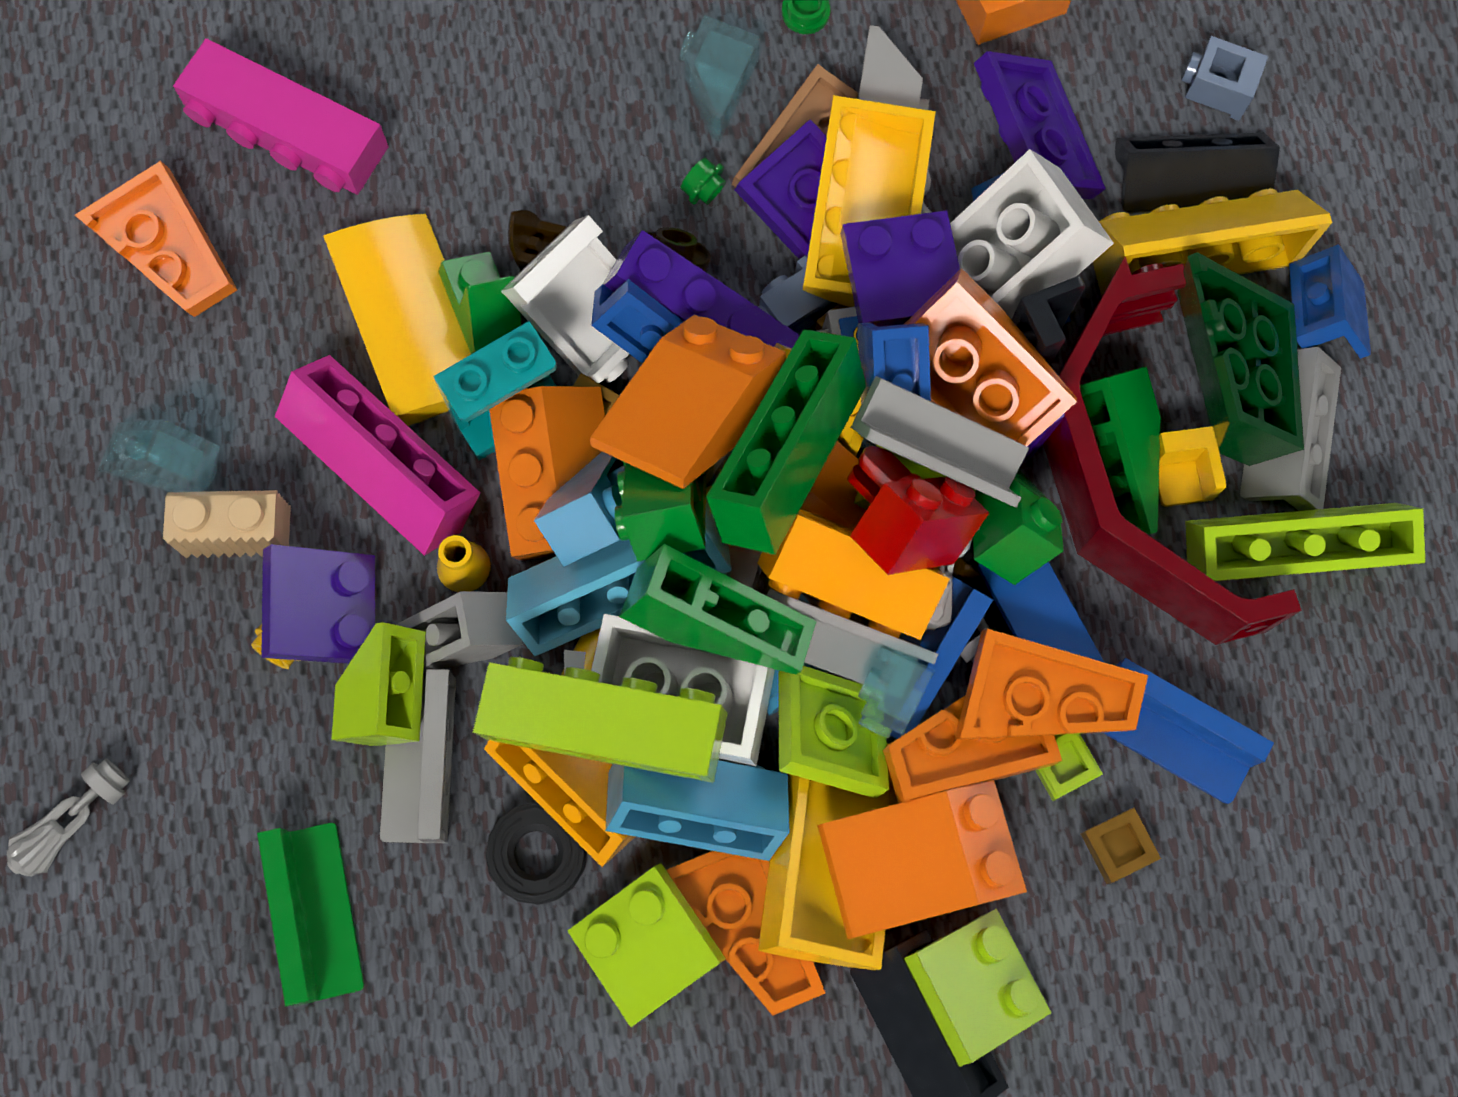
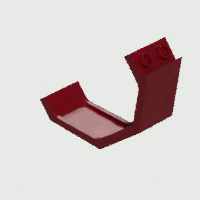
(1088, 501)

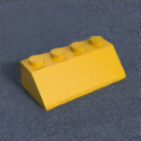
(1239, 234)

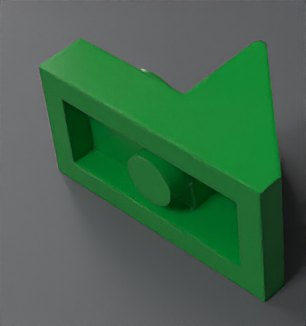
(477, 299)

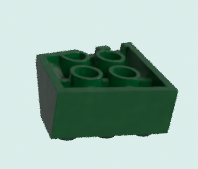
(1244, 361)

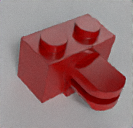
(911, 518)

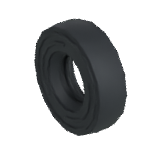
(509, 876)

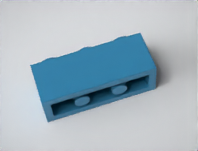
(735, 815)

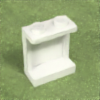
(559, 296)

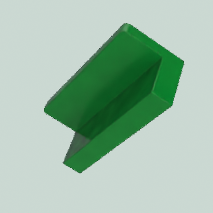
(310, 913)

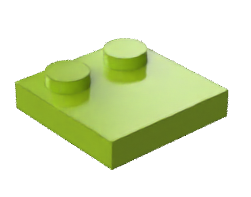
(823, 734)
(646, 944)
(977, 987)

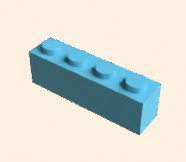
(563, 603)

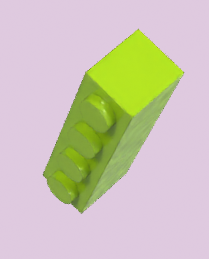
(1306, 541)
(601, 720)

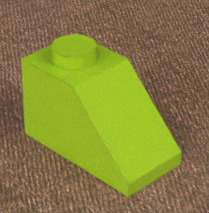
(382, 689)

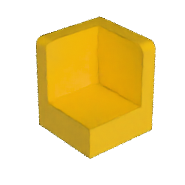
(1189, 467)

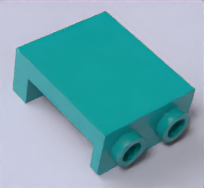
(491, 377)

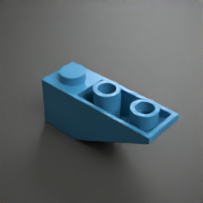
(581, 513)

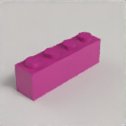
(281, 117)
(376, 454)

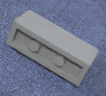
(940, 439)
(1302, 475)
(847, 645)
(420, 772)

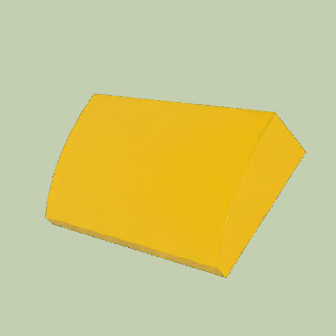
(869, 172)
(400, 309)
(800, 899)

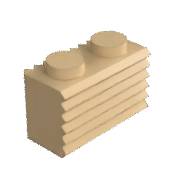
(225, 522)

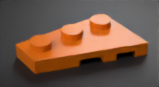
(162, 238)
(1045, 691)
(932, 760)
(729, 901)

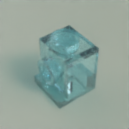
(893, 692)

